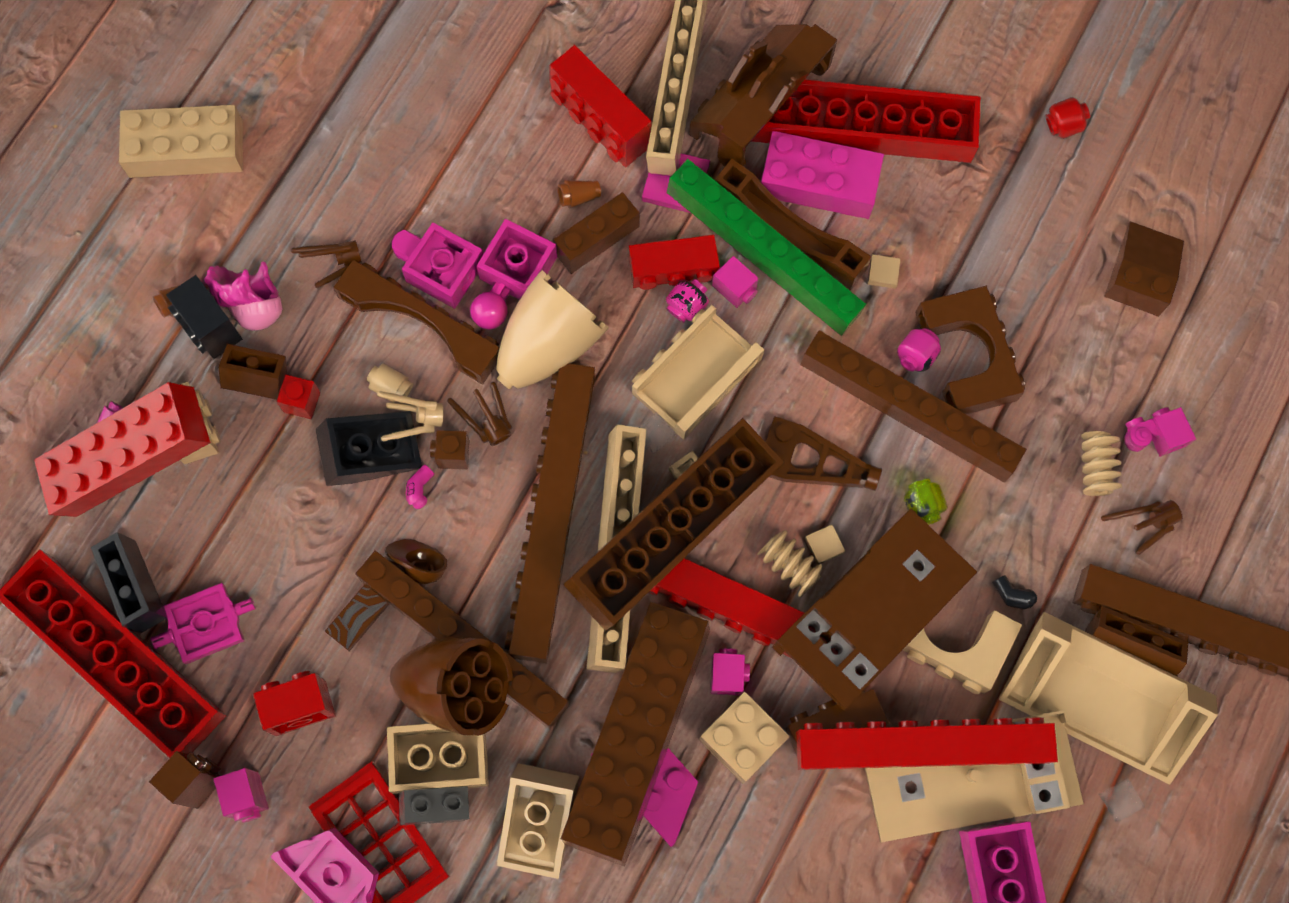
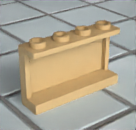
(696, 372)

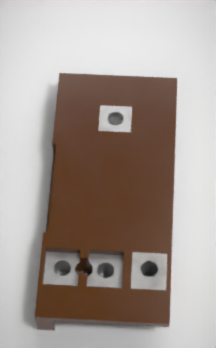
(876, 609)

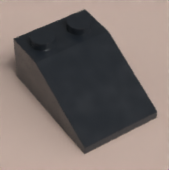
(354, 449)

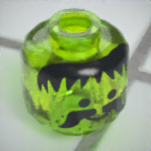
(926, 500)

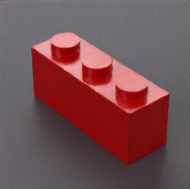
(673, 261)

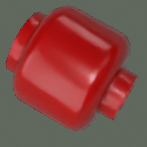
(1067, 118)

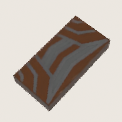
(357, 617)

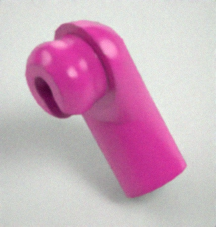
(415, 485)

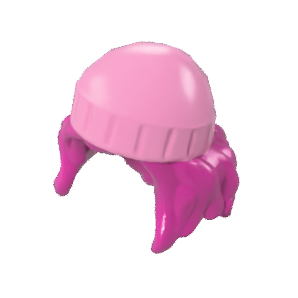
(249, 298)

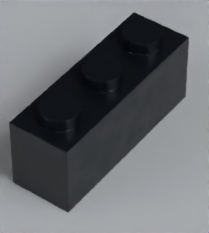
(129, 583)

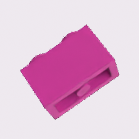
(241, 795)

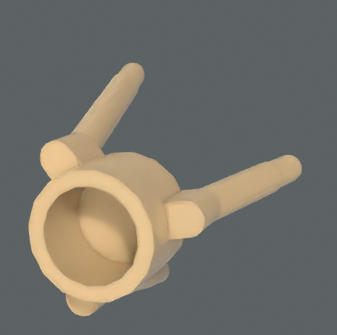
(427, 412)

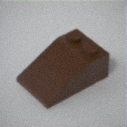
(1146, 269)

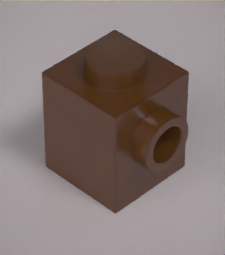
(450, 449)

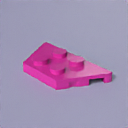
(670, 798)
(329, 869)

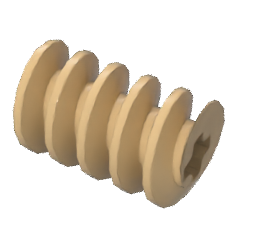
(1099, 463)
(792, 562)

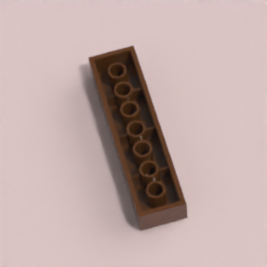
(673, 524)
(636, 734)

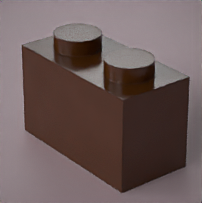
(252, 371)

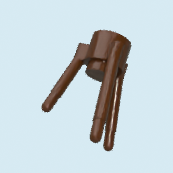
(344, 252)
(495, 429)
(1161, 516)

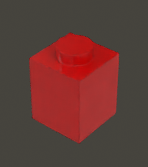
(298, 397)

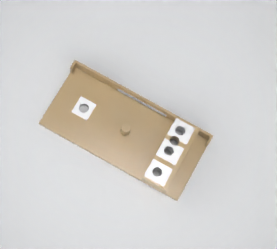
(972, 794)

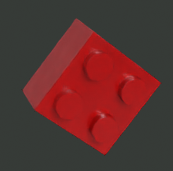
(293, 703)

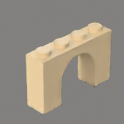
(980, 663)

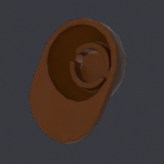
(418, 560)

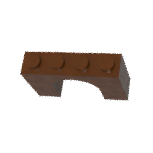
(976, 313)

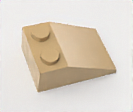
(535, 820)

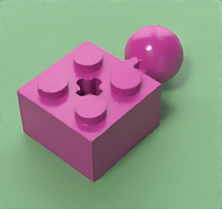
(503, 271)

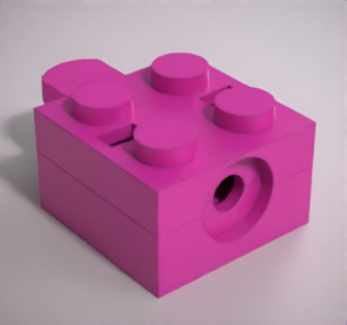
(438, 262)

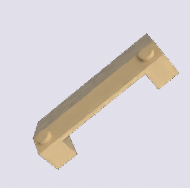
(1110, 698)

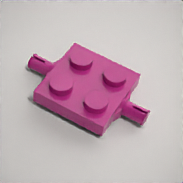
(203, 623)

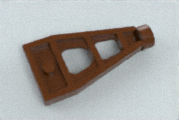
(786, 435)

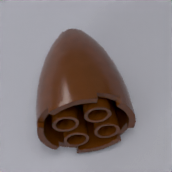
(455, 684)

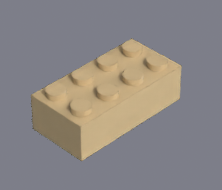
(181, 141)

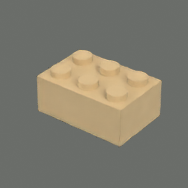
(434, 758)

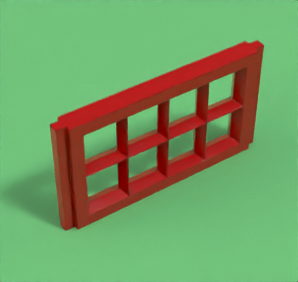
(344, 792)

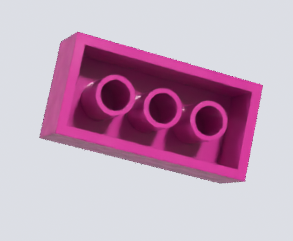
(822, 174)
(1002, 864)

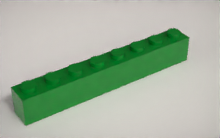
(765, 247)

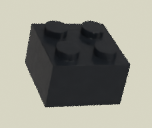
(202, 317)

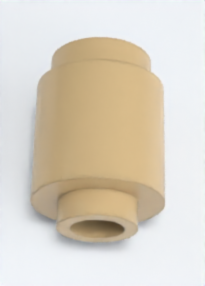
(389, 380)

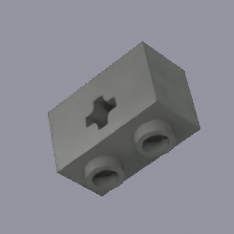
(433, 805)

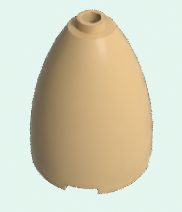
(545, 334)

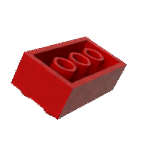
(599, 106)

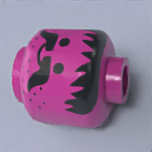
(687, 300)
(919, 350)

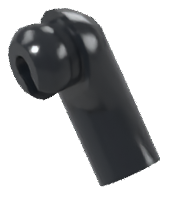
(1014, 597)

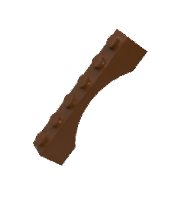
(833, 254)
(369, 292)

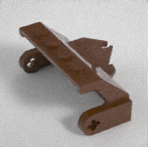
(761, 86)

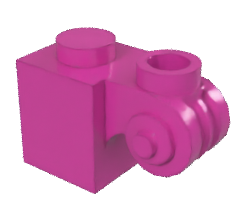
(1166, 430)

